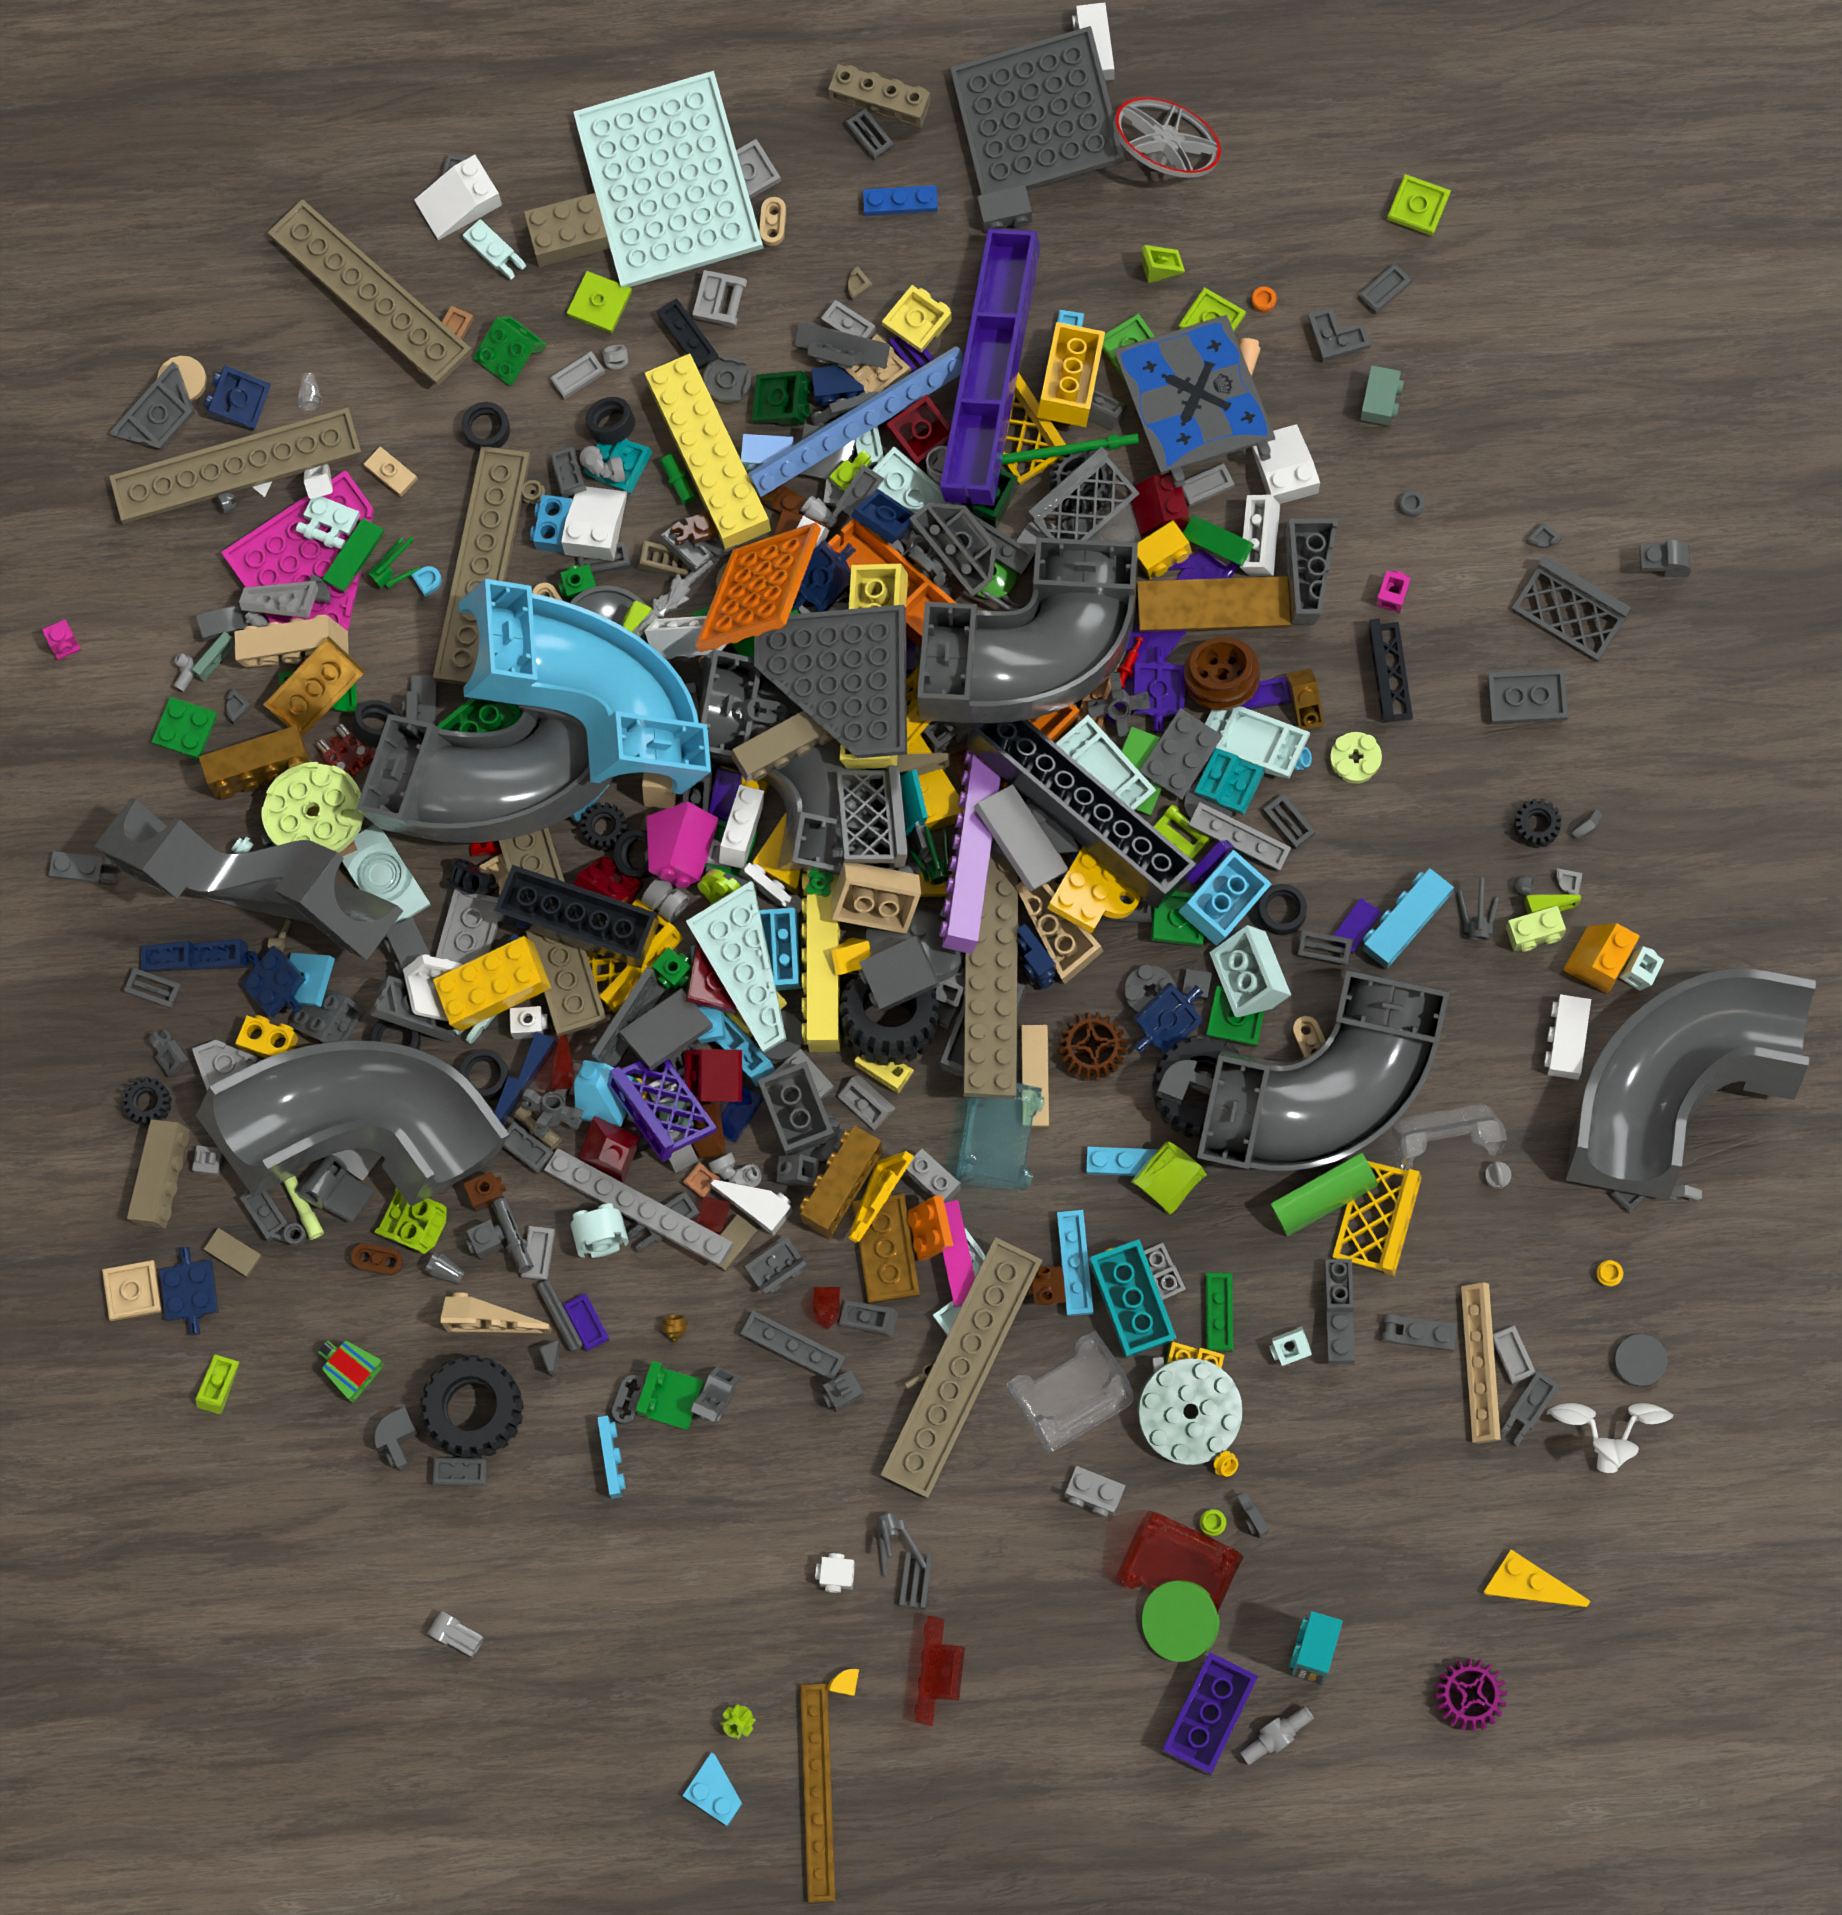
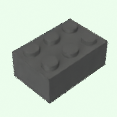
(796, 1109)

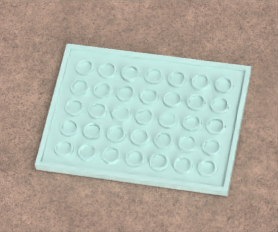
(668, 180)

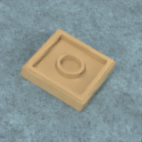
(132, 1290)

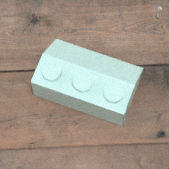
(1250, 972)

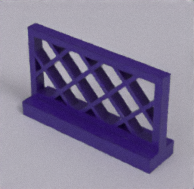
(641, 1111)

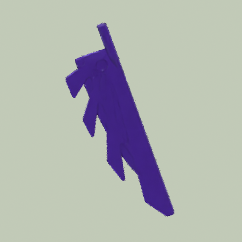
(1196, 566)

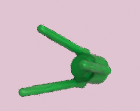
(382, 572)

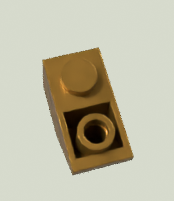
(1305, 699)

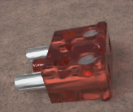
(348, 753)

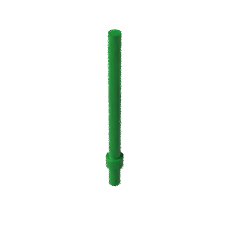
(1111, 442)

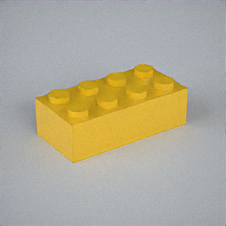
(1071, 374)
(492, 983)

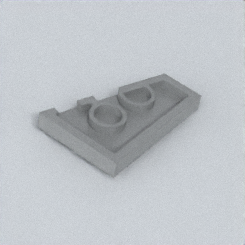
(280, 599)

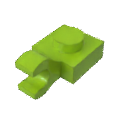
(847, 471)

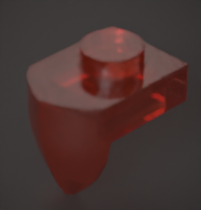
(714, 1214)
(826, 1305)

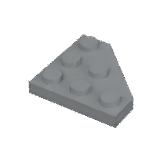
(220, 1061)

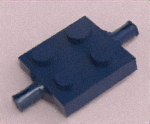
(825, 577)
(273, 981)
(1167, 1018)
(189, 1291)

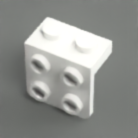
(421, 987)

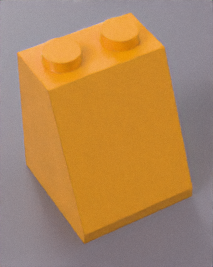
(1601, 955)

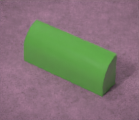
(1324, 1194)

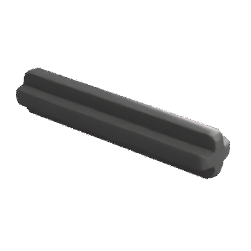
(559, 1315)

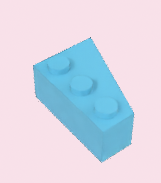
(783, 946)

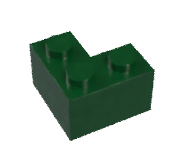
(1005, 491)

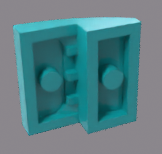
(633, 458)
(1229, 781)
(913, 801)

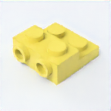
(917, 318)

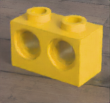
(264, 1044)

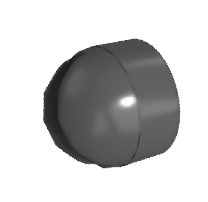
(225, 503)
(1524, 884)

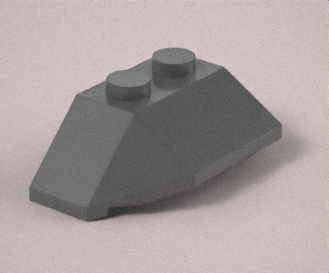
(959, 542)

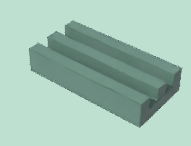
(214, 657)

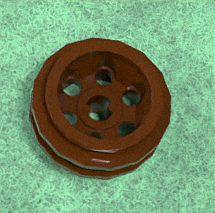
(1222, 662)

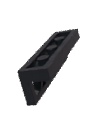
(1381, 671)

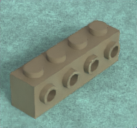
(879, 95)
(778, 745)
(158, 1174)

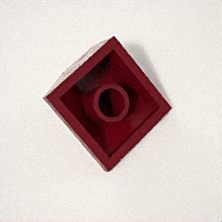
(608, 1148)

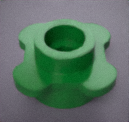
(822, 890)

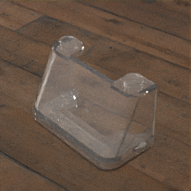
(1413, 1132)
(1073, 1395)

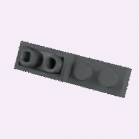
(1339, 1311)

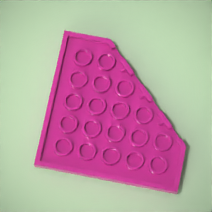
(283, 556)

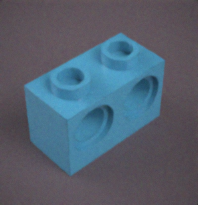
(548, 523)

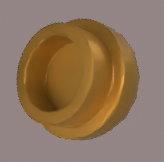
(674, 1326)

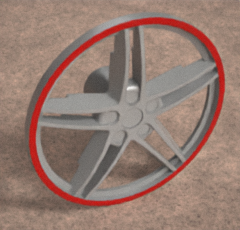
(1163, 142)

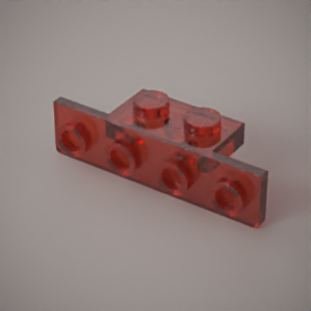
(939, 1673)

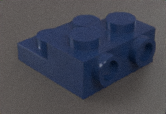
(236, 398)
(884, 516)
(1037, 962)

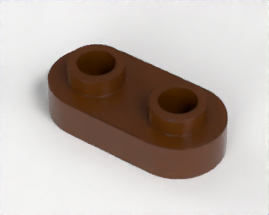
(378, 1257)

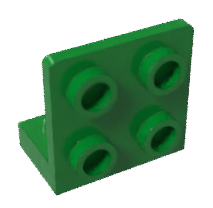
(508, 348)
(669, 1396)

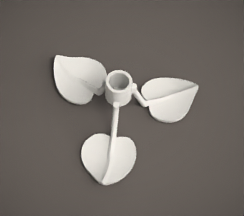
(1611, 1452)

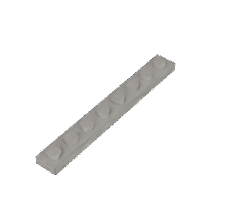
(639, 1207)

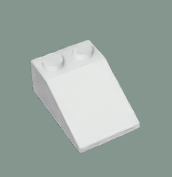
(458, 198)
(1290, 470)
(594, 523)

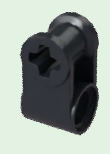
(471, 878)

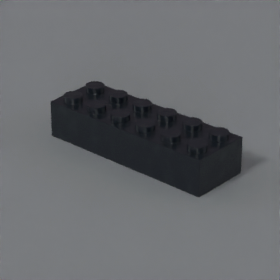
(576, 916)

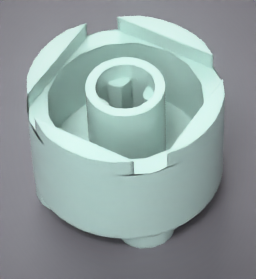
(598, 1231)

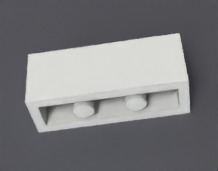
(1096, 17)
(1262, 530)
(676, 636)
(741, 827)
(1567, 1037)

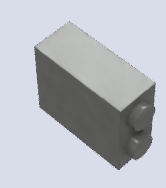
(898, 974)

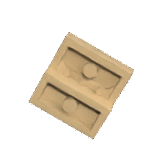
(877, 378)

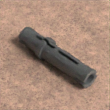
(515, 1243)

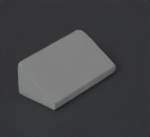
(866, 1102)

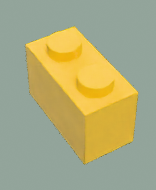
(1163, 550)

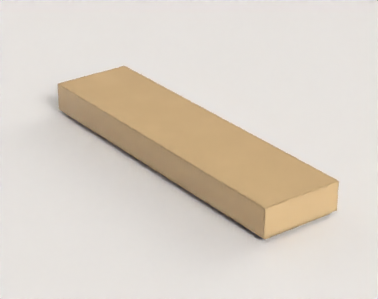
(1036, 1067)

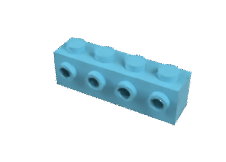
(1407, 918)

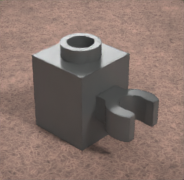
(842, 1391)

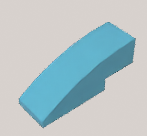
(754, 1062)

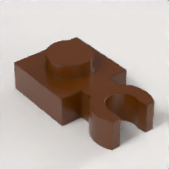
(697, 528)

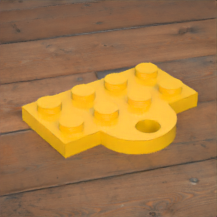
(1090, 892)

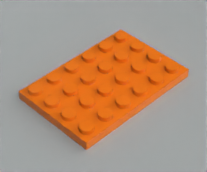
(758, 587)

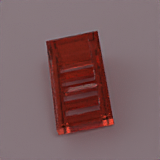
(563, 1069)

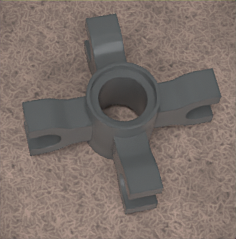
(1099, 707)
(551, 1110)

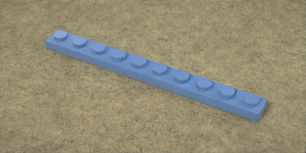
(857, 422)

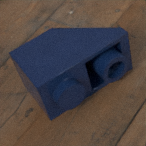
(833, 384)

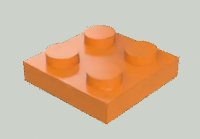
(930, 1228)

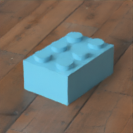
(1224, 897)

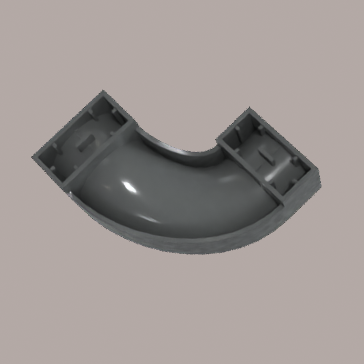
(1036, 657)
(479, 783)
(805, 783)
(280, 881)
(1674, 1058)
(1337, 1096)
(353, 1097)

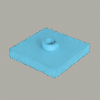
(317, 973)

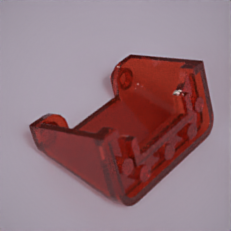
(1174, 1552)

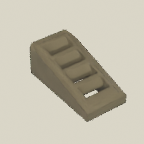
(654, 566)
(922, 762)

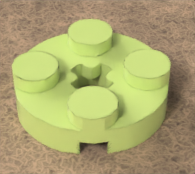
(1365, 746)

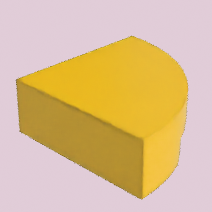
(844, 1682)

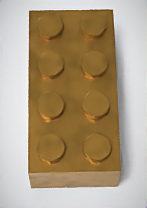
(253, 762)
(841, 1181)

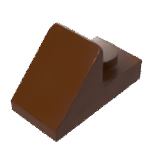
(783, 498)
(713, 1144)

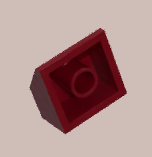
(919, 429)
(1159, 504)

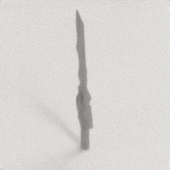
(672, 600)

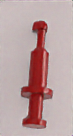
(1126, 670)

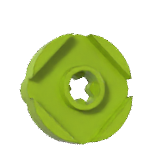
(716, 886)

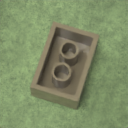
(567, 230)

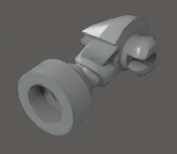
(592, 459)
(747, 1175)

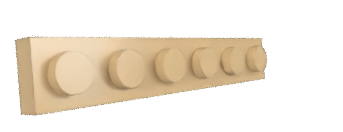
(1480, 1363)

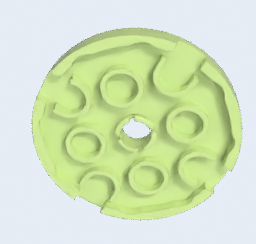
(308, 786)

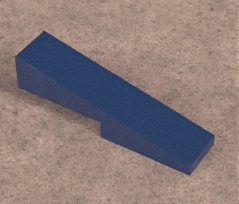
(196, 956)
(513, 1091)

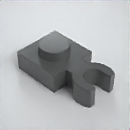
(1254, 1519)

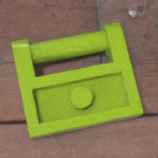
(1180, 842)

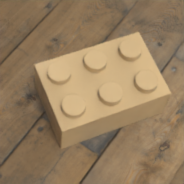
(875, 897)

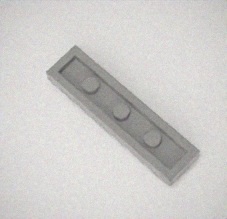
(1240, 836)

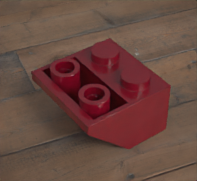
(607, 880)
(714, 1075)

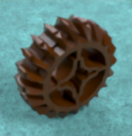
(1090, 1025)

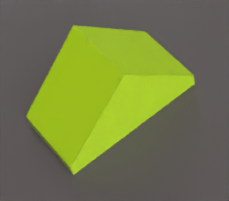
(1160, 263)

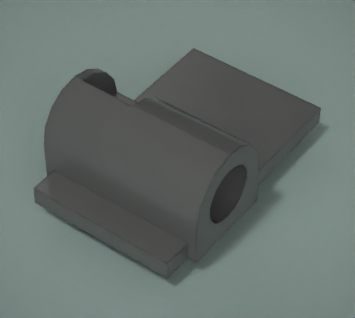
(334, 1190)

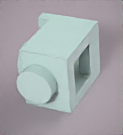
(1642, 968)
(1300, 1350)

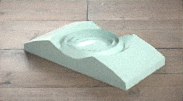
(1259, 739)
(1106, 762)
(383, 873)

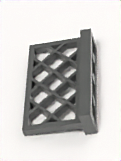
(1072, 483)
(1582, 589)
(893, 811)
(643, 996)

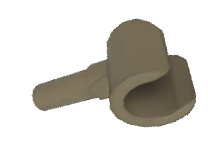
(280, 941)
(919, 1378)

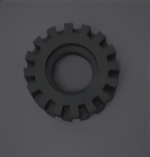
(1537, 808)
(595, 815)
(146, 1086)

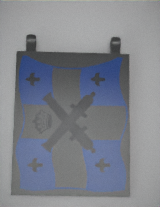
(1194, 396)

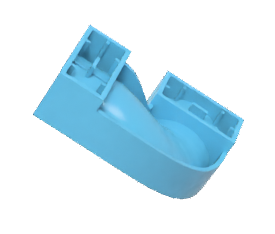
(593, 669)

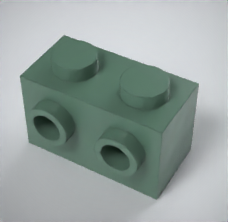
(1380, 395)

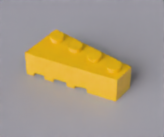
(937, 791)

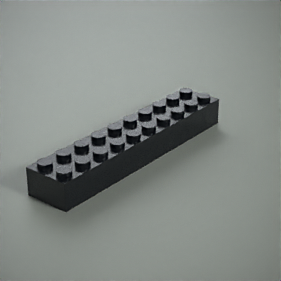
(1083, 807)

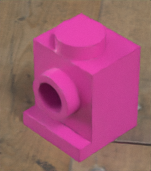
(1389, 600)
(61, 639)

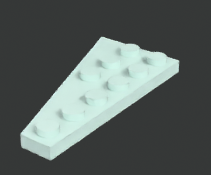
(738, 951)

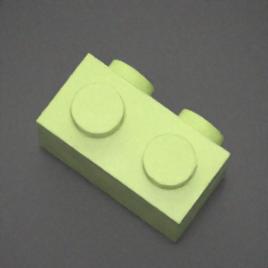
(1536, 929)

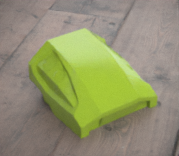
(1169, 1176)
(415, 1225)

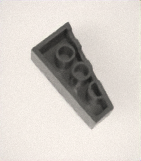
(1308, 563)

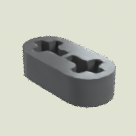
(764, 707)
(622, 1397)

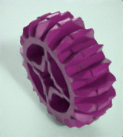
(1481, 1702)

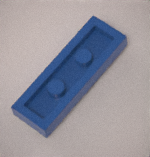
(900, 200)

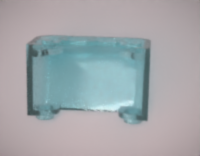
(998, 1140)

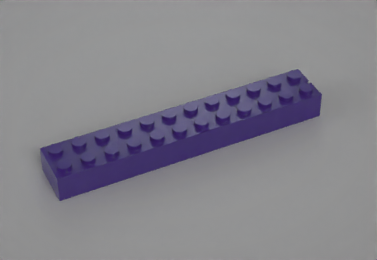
(990, 367)

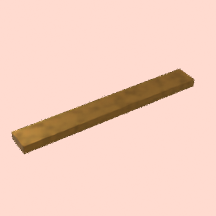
(817, 1793)

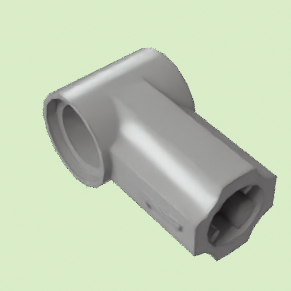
(450, 1631)

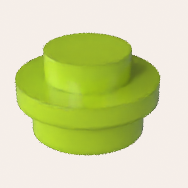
(1213, 1522)

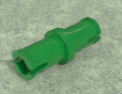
(677, 479)

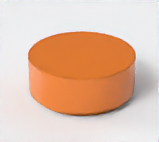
(1263, 299)

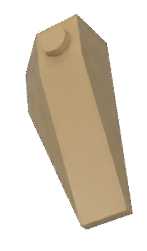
(477, 1316)

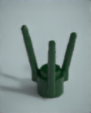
(937, 871)

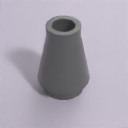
(444, 1268)

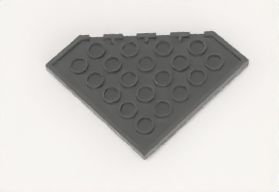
(844, 674)

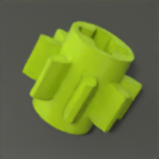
(737, 1721)

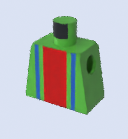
(350, 1368)

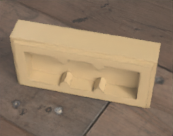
(390, 471)

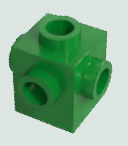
(576, 580)
(672, 969)

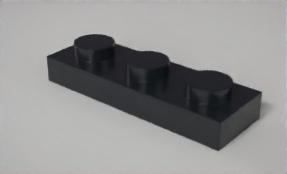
(687, 333)

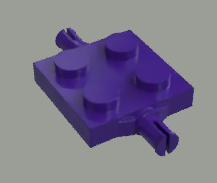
(1164, 686)

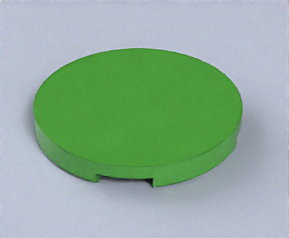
(1180, 1621)

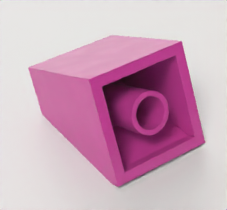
(680, 843)

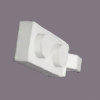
(772, 889)

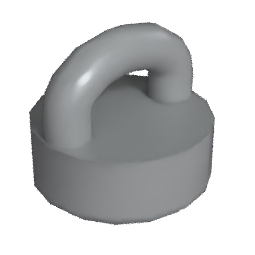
(614, 354)
(1498, 1175)

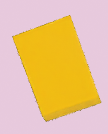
(849, 954)

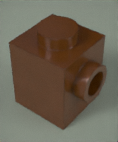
(484, 1190)

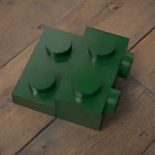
(781, 398)

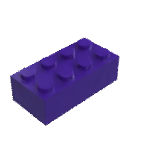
(1210, 1714)

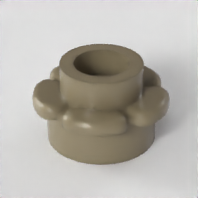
(528, 487)

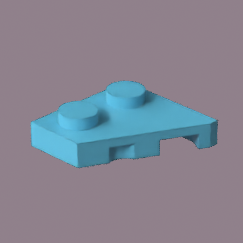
(714, 1792)

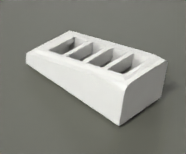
(318, 481)

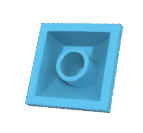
(595, 1096)

